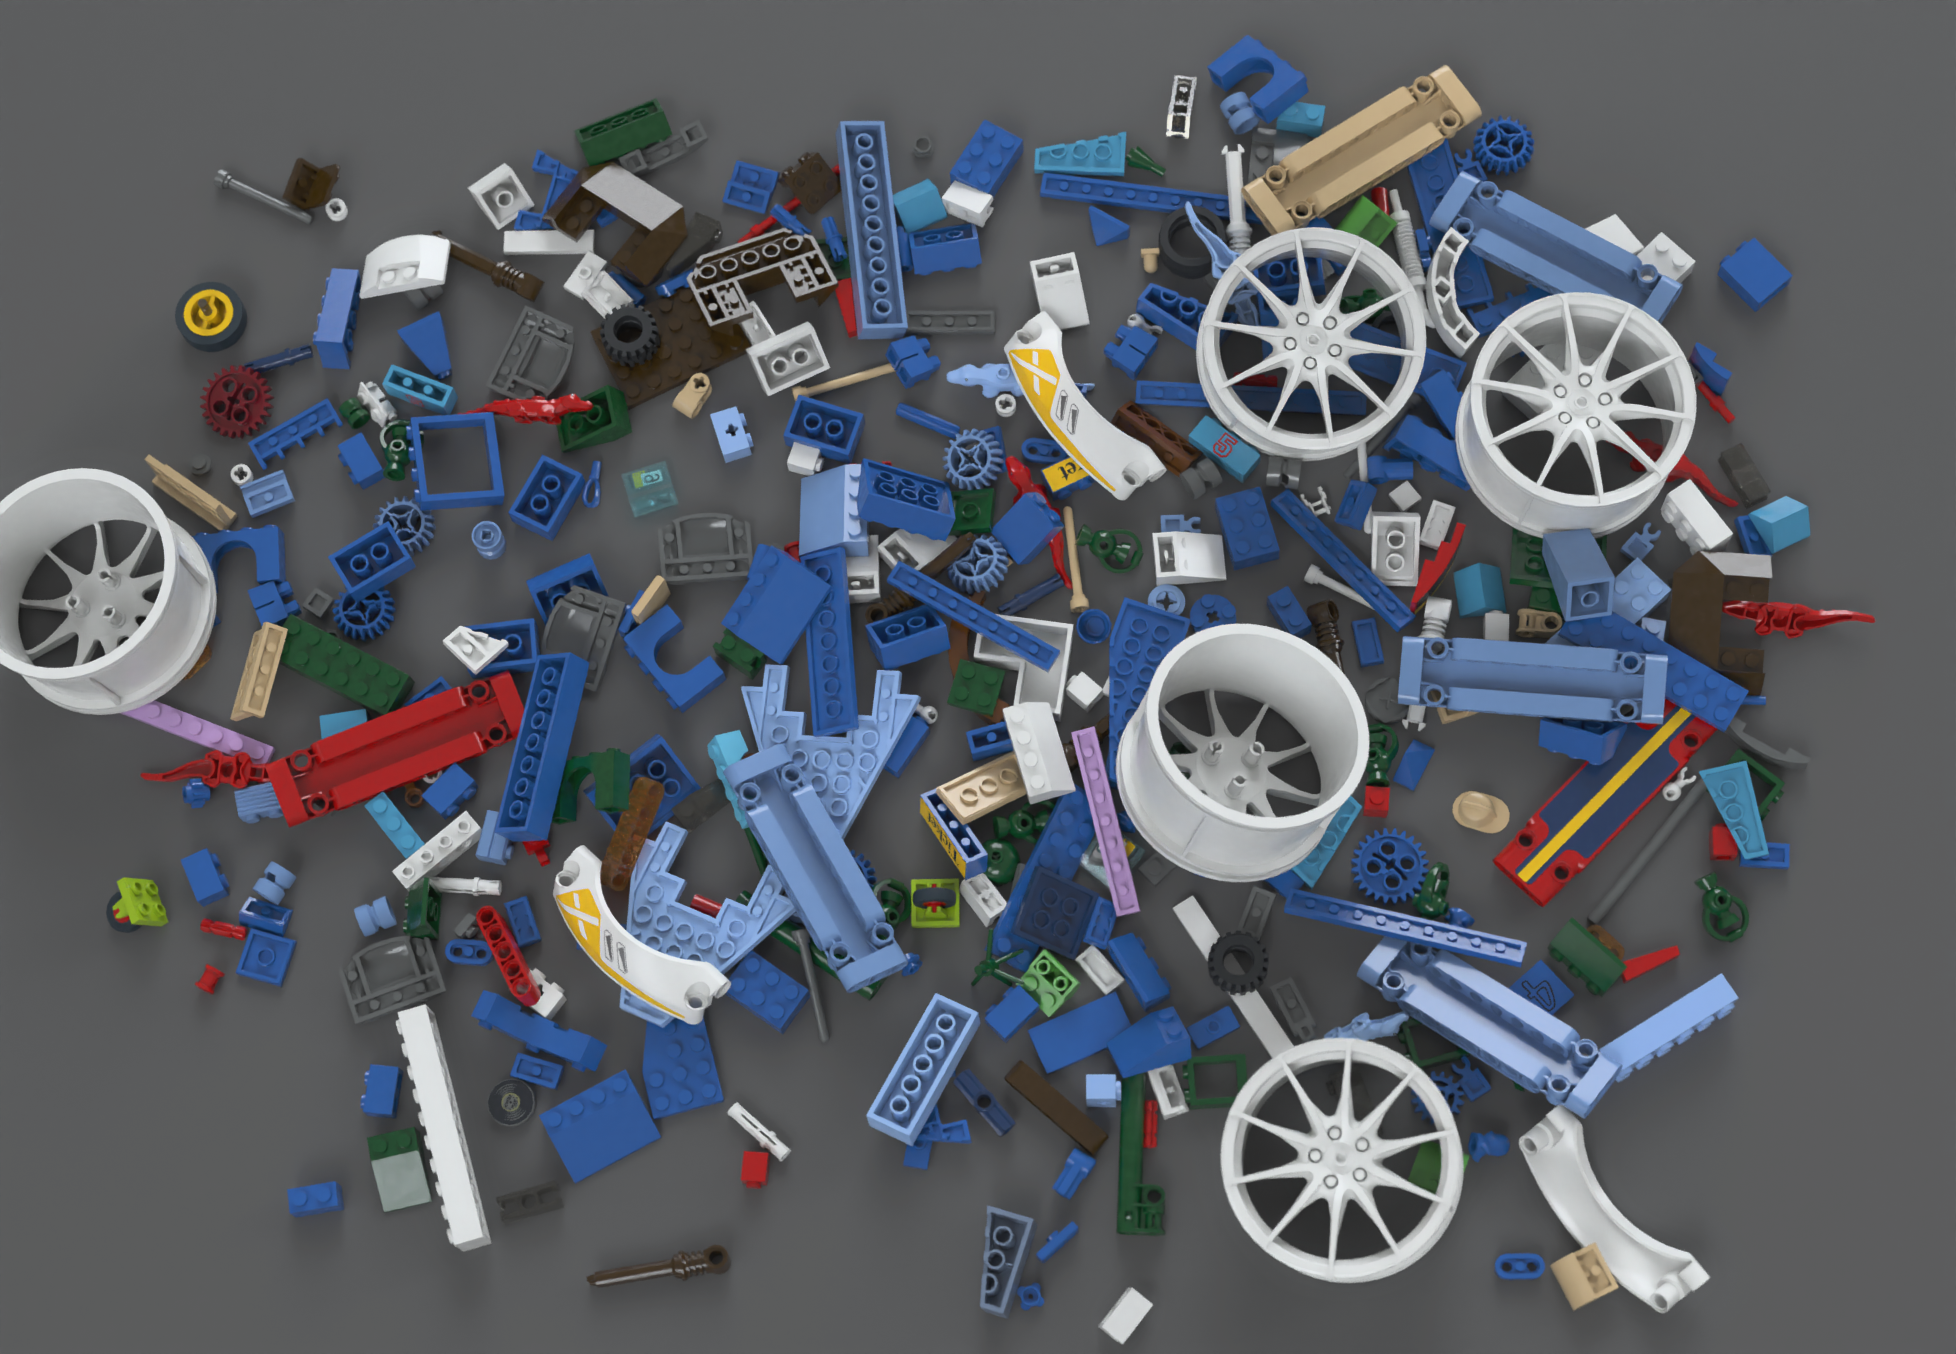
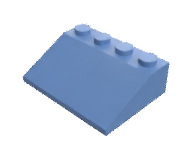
(831, 513)

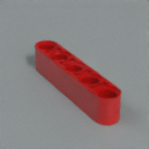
(502, 944)

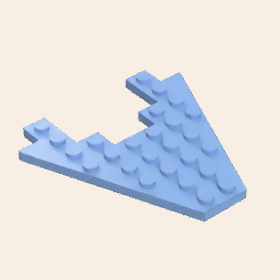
(835, 767)
(688, 934)

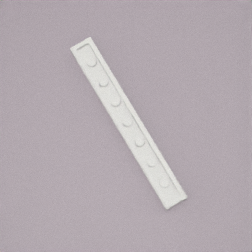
(1251, 1004)

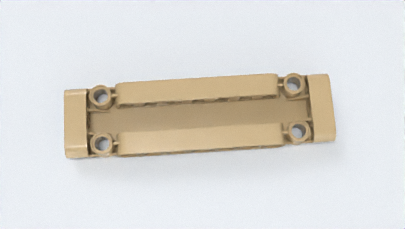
(1361, 151)

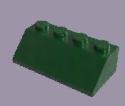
(623, 132)

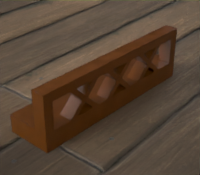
(1170, 453)

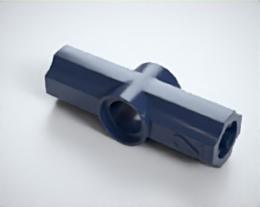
(974, 1091)

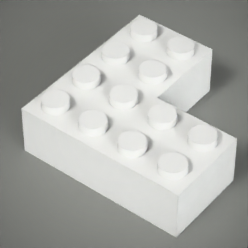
(1033, 682)

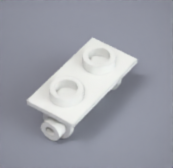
(370, 396)

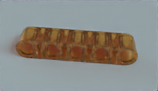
(631, 833)

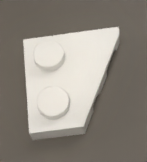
(474, 648)

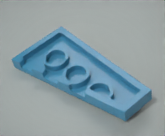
(1092, 157)
(1736, 801)
(1314, 864)

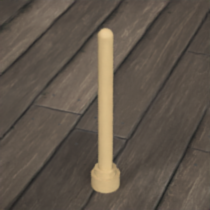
(841, 382)
(1079, 601)

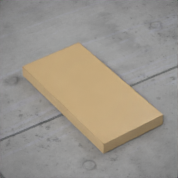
(983, 789)

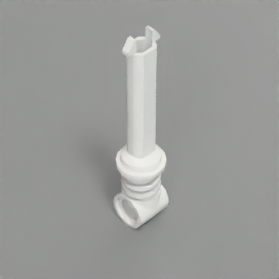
(1238, 230)
(1436, 617)

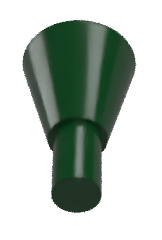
(1139, 159)

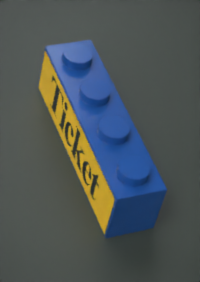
(1065, 478)
(954, 837)

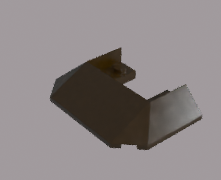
(656, 217)
(755, 265)
(1697, 611)

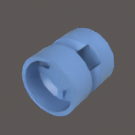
(1239, 113)
(489, 540)
(274, 883)
(375, 916)

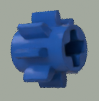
(196, 793)

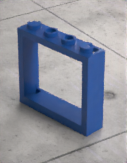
(463, 499)

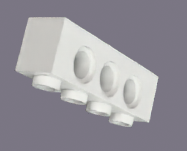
(439, 851)

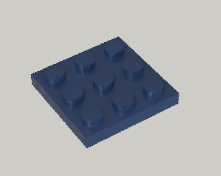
(1054, 913)

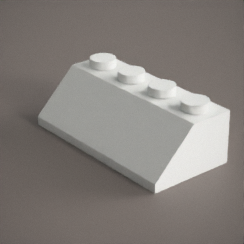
(1038, 751)

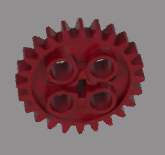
(255, 409)

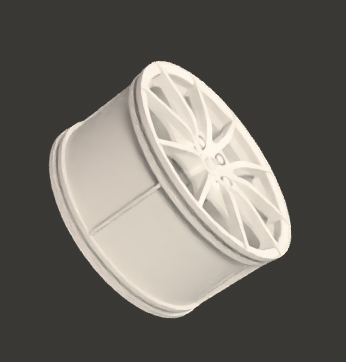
(1312, 341)
(1576, 408)
(106, 600)
(1211, 830)
(1341, 1159)

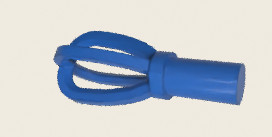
(593, 478)

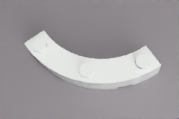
(1441, 295)

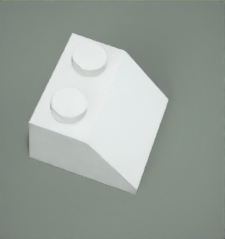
(501, 196)

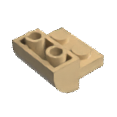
(1584, 1276)

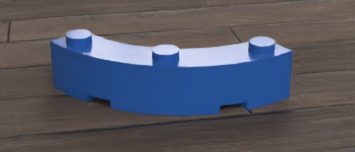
(538, 1032)

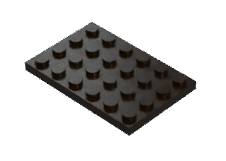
(684, 349)

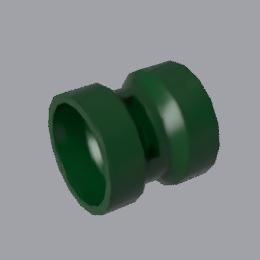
(354, 413)

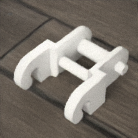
(1323, 500)

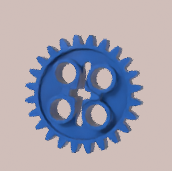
(1376, 882)

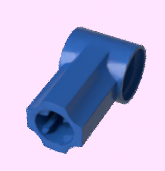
(1382, 469)
(1076, 1169)

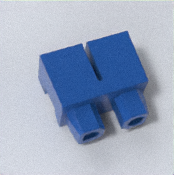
(1133, 352)
(910, 360)
(270, 604)

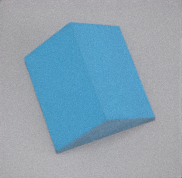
(919, 206)
(1782, 523)
(1479, 590)

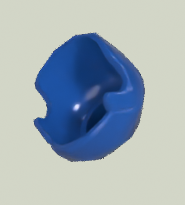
(1093, 626)

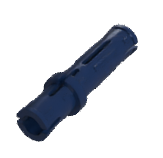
(288, 357)
(1032, 595)

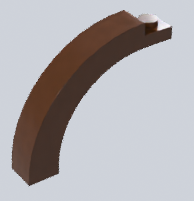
(959, 642)

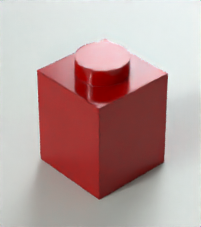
(1376, 801)
(1722, 844)
(755, 1169)

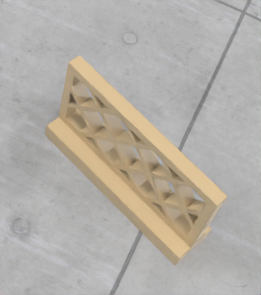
(191, 495)
(259, 672)

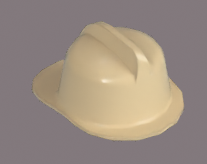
(1481, 812)

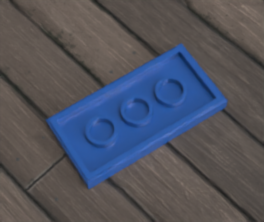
(1079, 1033)

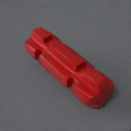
(1258, 380)
(223, 929)
(1150, 1124)

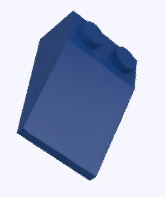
(1151, 1043)

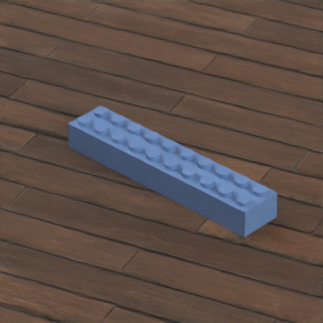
(871, 230)

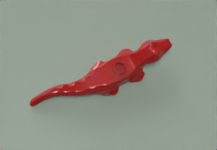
(536, 408)
(1683, 469)
(1021, 478)
(1789, 617)
(217, 769)

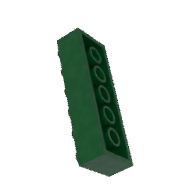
(343, 668)

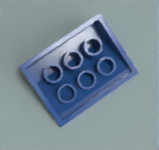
(905, 500)
(776, 604)
(661, 764)
(600, 1126)

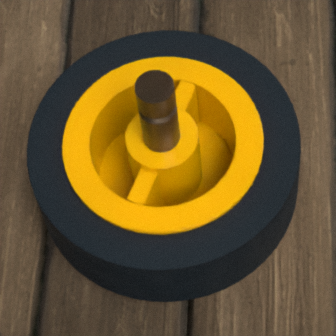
(211, 316)

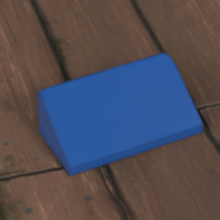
(1355, 504)
(265, 916)

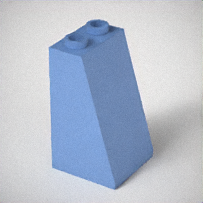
(1579, 574)

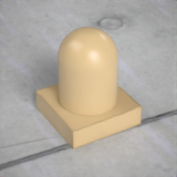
(1150, 259)

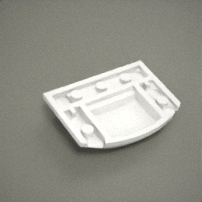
(405, 265)

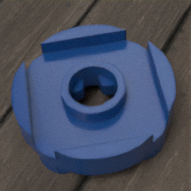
(1208, 605)

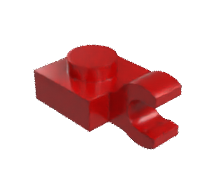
(538, 848)

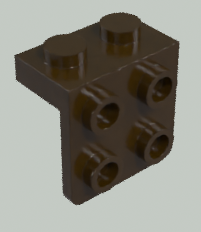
(811, 181)
(310, 185)

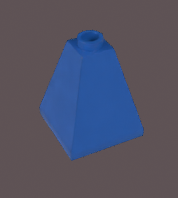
(429, 344)

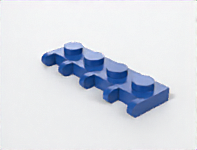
(1489, 319)
(294, 431)

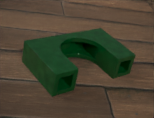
(611, 779)

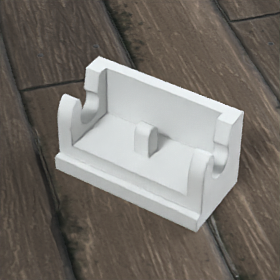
(968, 203)
(605, 294)
(757, 328)
(983, 898)
(1167, 1091)
(1125, 1315)

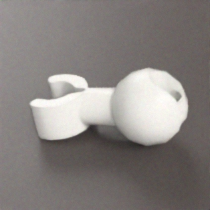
(1140, 322)
(927, 713)
(1672, 789)

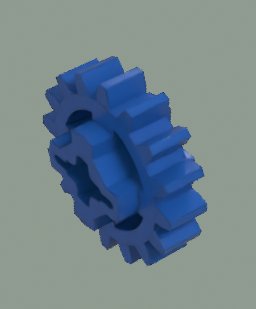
(1446, 1092)

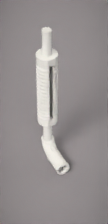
(1408, 252)

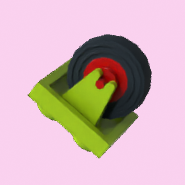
(935, 903)
(135, 906)

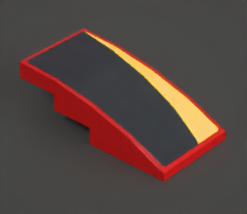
(1435, 572)

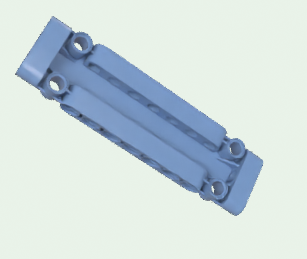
(1549, 248)
(1533, 679)
(815, 868)
(1491, 1023)

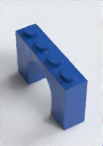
(1252, 57)
(266, 542)
(681, 689)

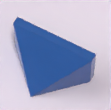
(1107, 228)
(1413, 764)

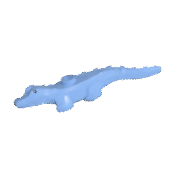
(1221, 260)
(992, 377)
(1365, 1029)

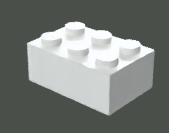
(788, 358)
(1695, 519)

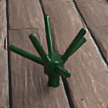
(990, 966)

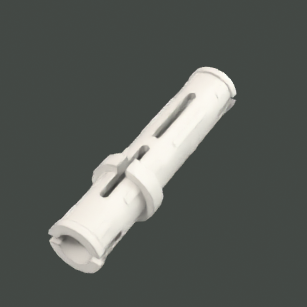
(471, 886)
(766, 1138)

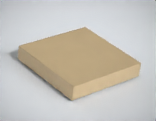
(651, 600)

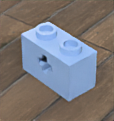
(732, 446)
(1102, 1090)

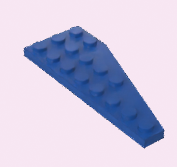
(1136, 650)
(679, 1068)

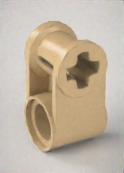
(691, 399)
(1536, 623)

